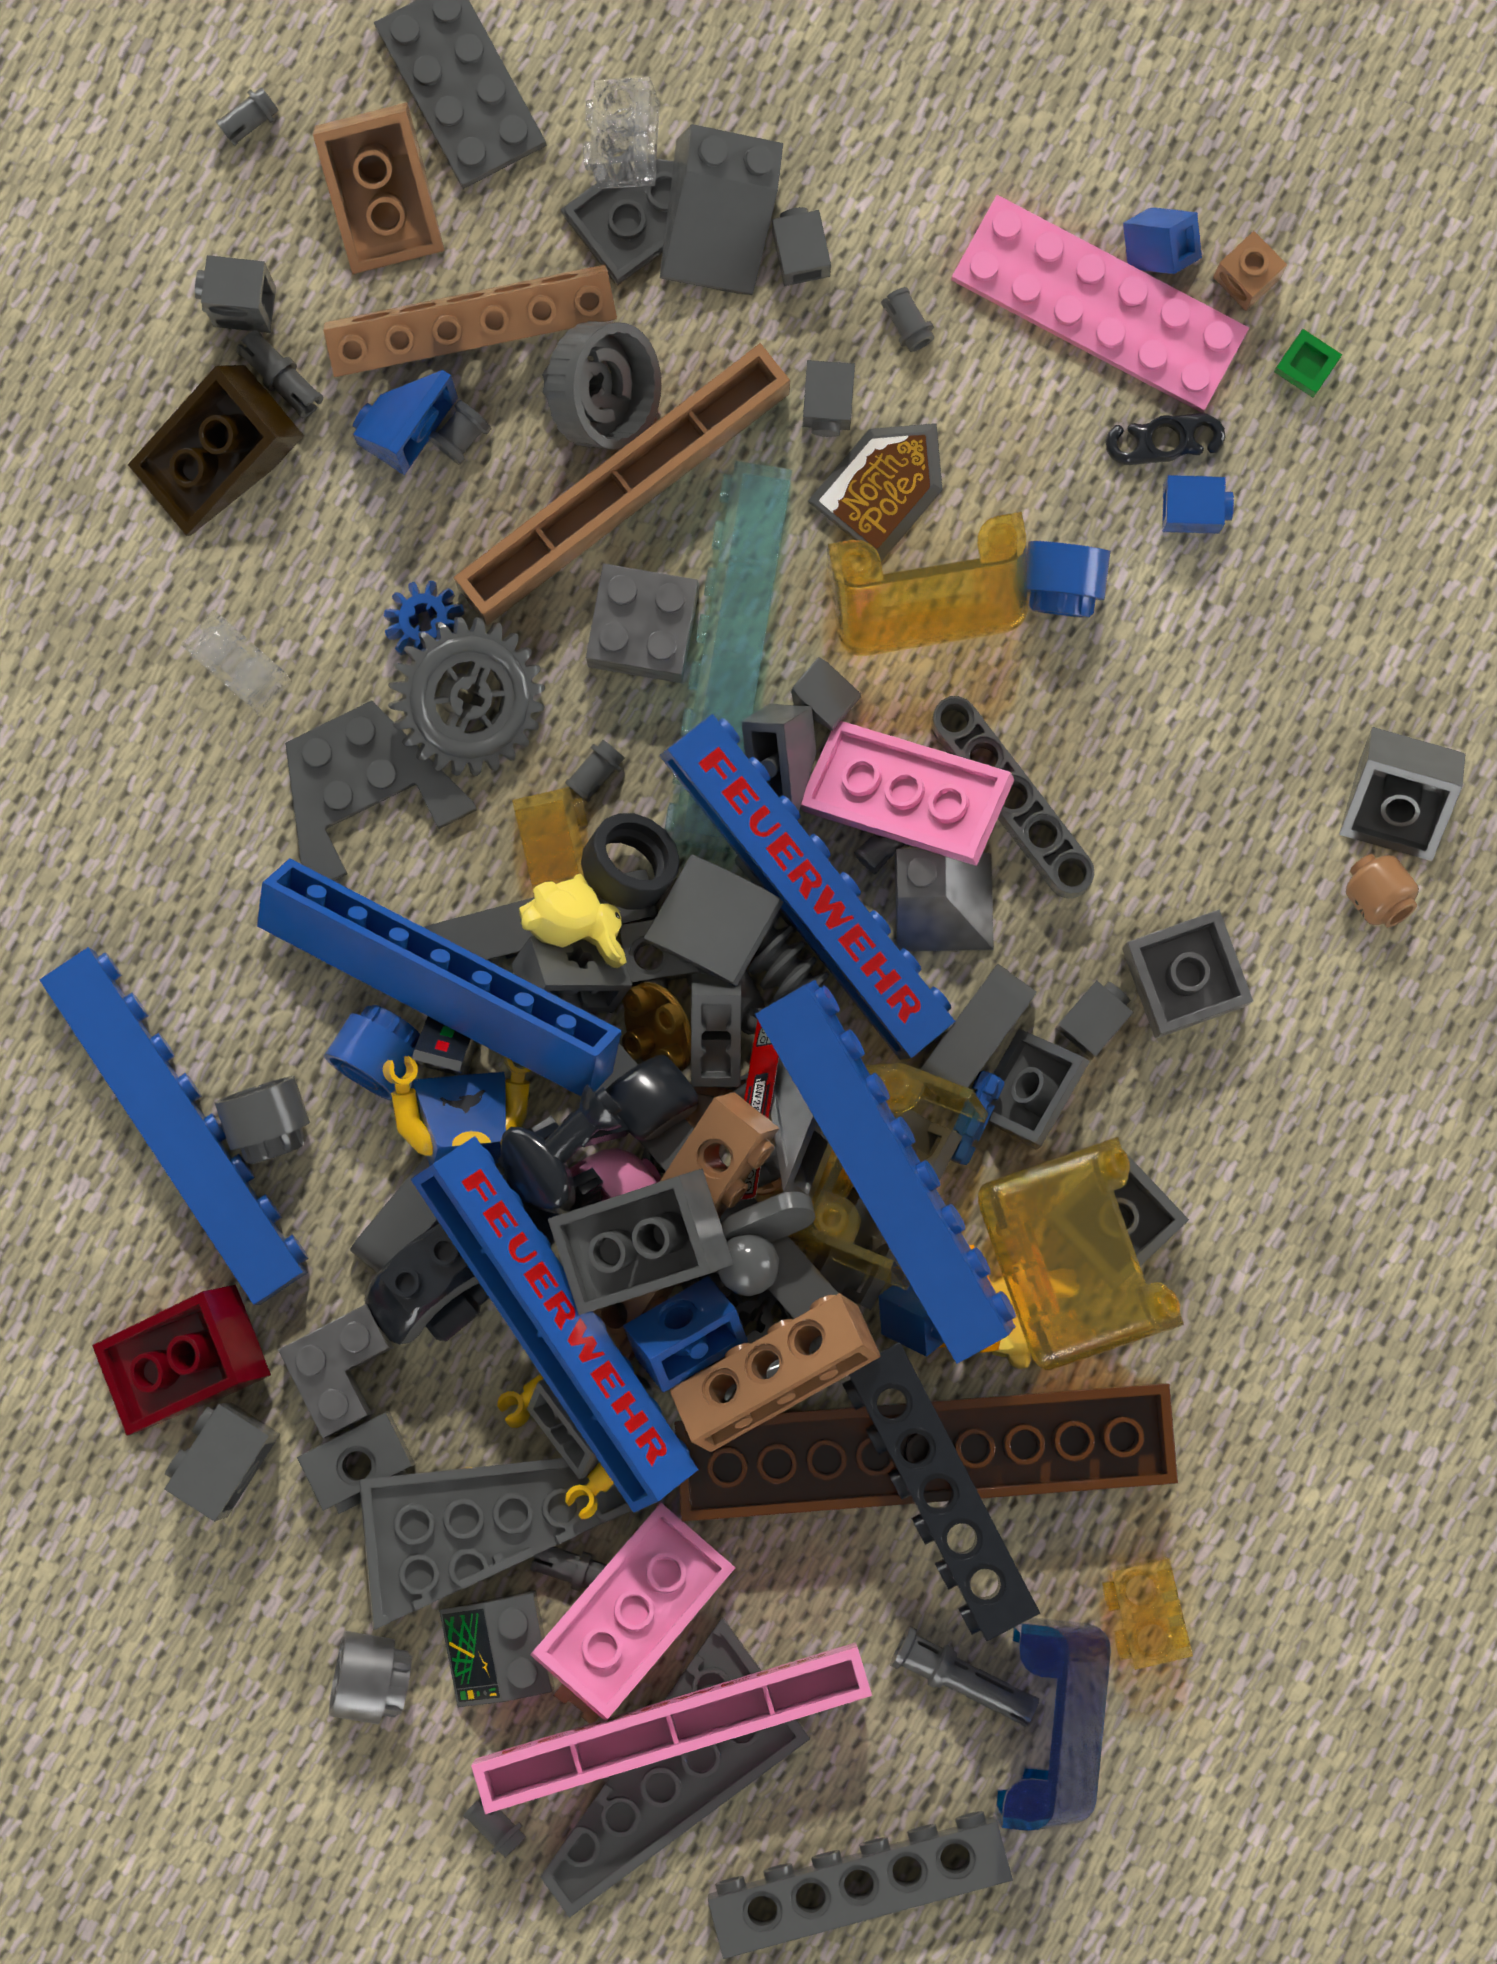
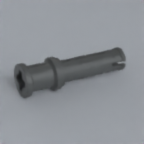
(944, 1668)

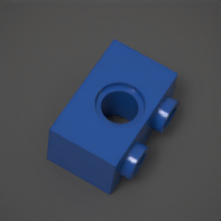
(685, 1333)

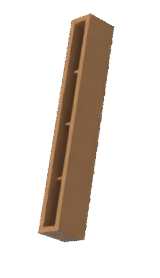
(623, 484)

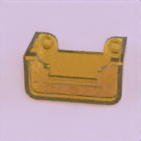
(930, 603)
(1073, 1257)

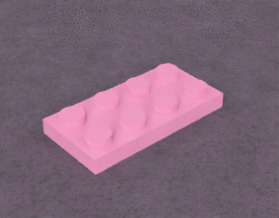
(907, 792)
(632, 1611)

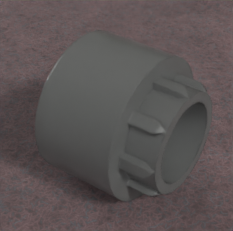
(264, 1119)

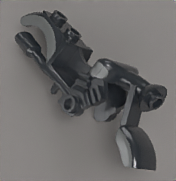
(430, 1279)

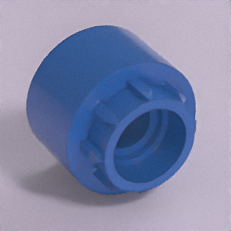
(1066, 577)
(367, 1044)

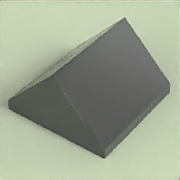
(1035, 1088)

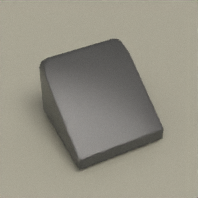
(826, 693)

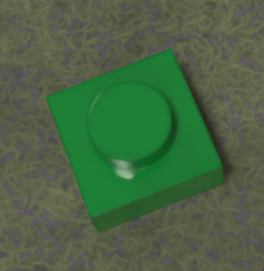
(1308, 363)

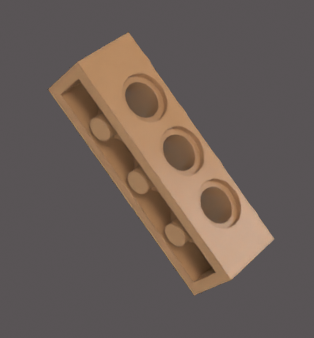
(844, 1349)

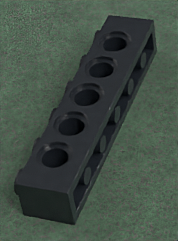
(1011, 1601)

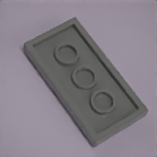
(460, 87)

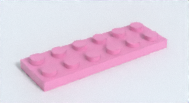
(1099, 303)

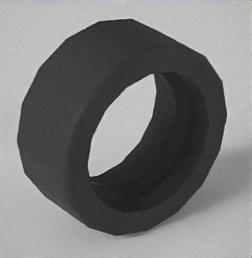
(646, 838)

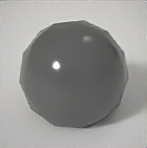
(753, 1267)

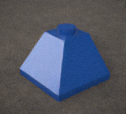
(403, 418)

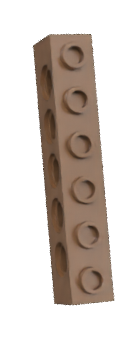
(469, 320)
(748, 1138)

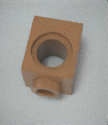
(1250, 270)

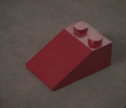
(181, 1359)

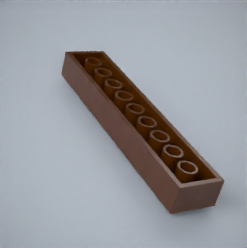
(1003, 1441)

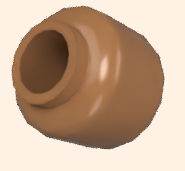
(1382, 890)

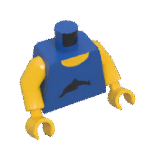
(450, 1110)

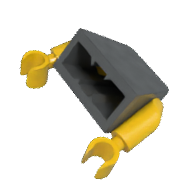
(563, 1434)

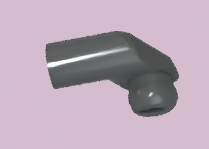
(750, 1004)

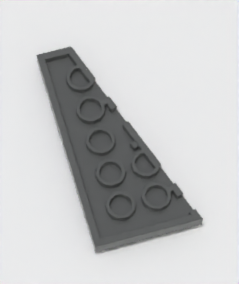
(464, 1525)
(660, 1801)

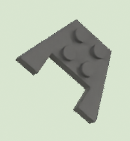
(353, 767)

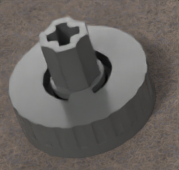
(597, 405)

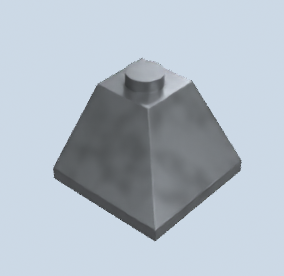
(942, 902)

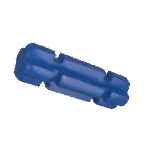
(987, 1087)

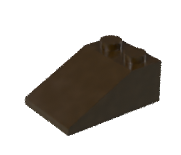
(215, 447)

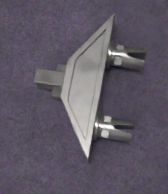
(799, 1143)

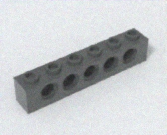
(742, 1933)

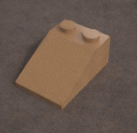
(378, 188)

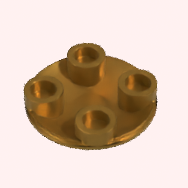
(656, 1025)

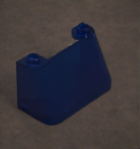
(1068, 1790)

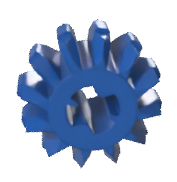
(415, 605)

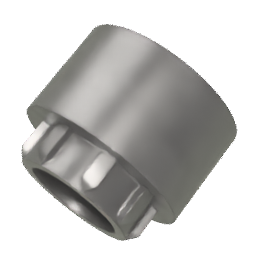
(369, 1678)

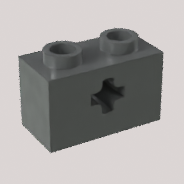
(573, 974)

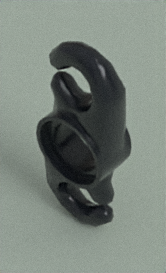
(1184, 427)

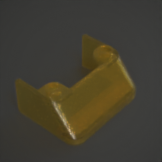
(837, 1217)

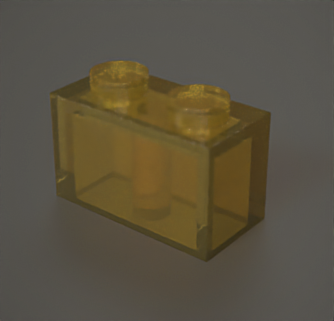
(551, 835)

